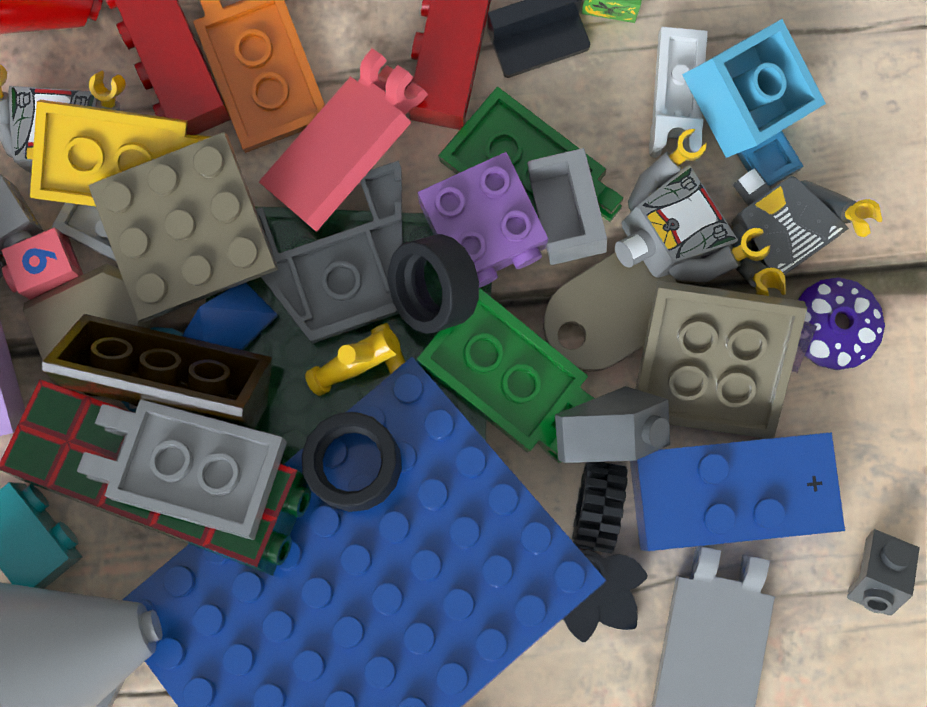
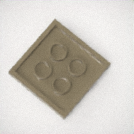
(183, 227)
(720, 357)

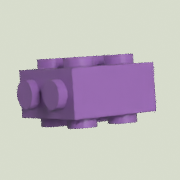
(487, 216)

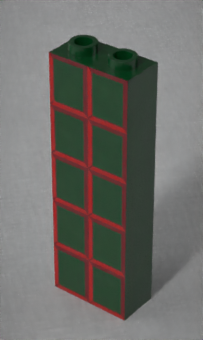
(62, 427)

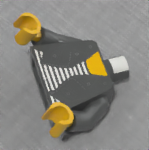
(796, 224)

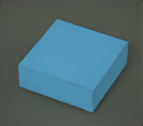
(772, 159)

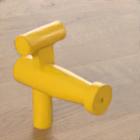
(357, 359)

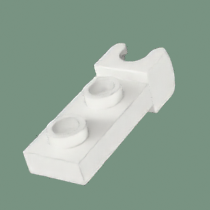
(674, 104)

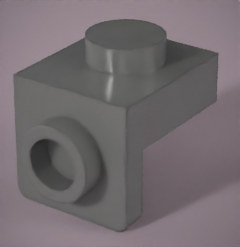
(885, 574)

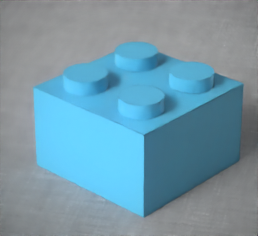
(754, 89)

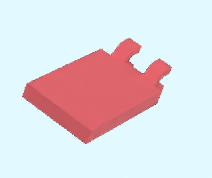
(344, 141)

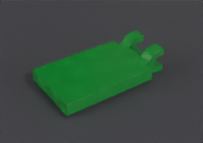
(509, 127)
(506, 374)

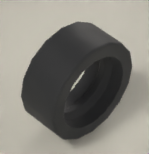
(456, 276)
(324, 435)

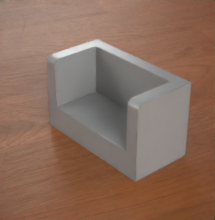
(567, 206)

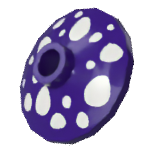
(839, 347)

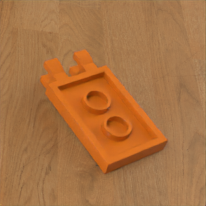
(259, 69)

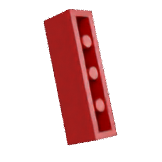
(448, 59)
(171, 62)

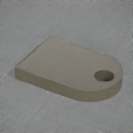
(609, 307)

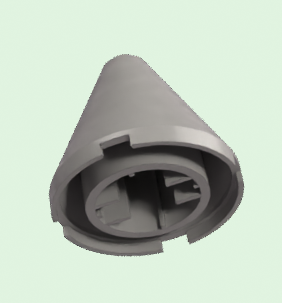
(69, 646)

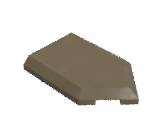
(93, 293)

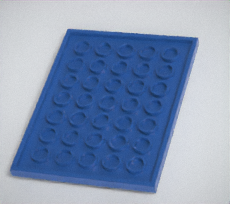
(381, 601)

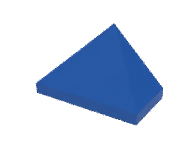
(231, 318)

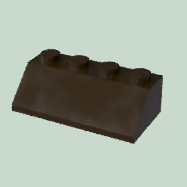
(161, 368)

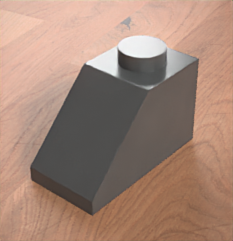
(613, 427)

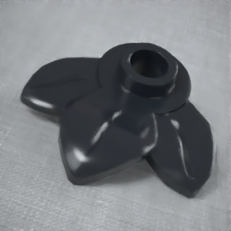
(613, 601)

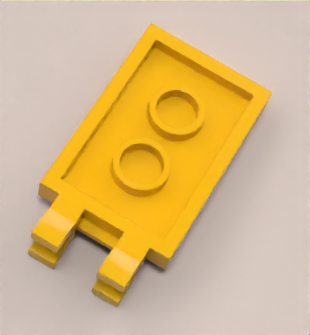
(89, 144)

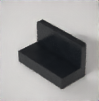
(536, 34)

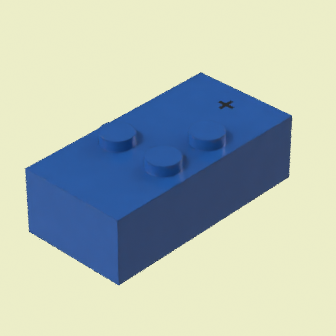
(737, 492)

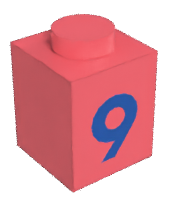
(40, 264)

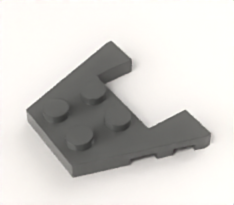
(343, 277)

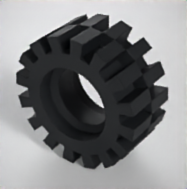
(600, 506)

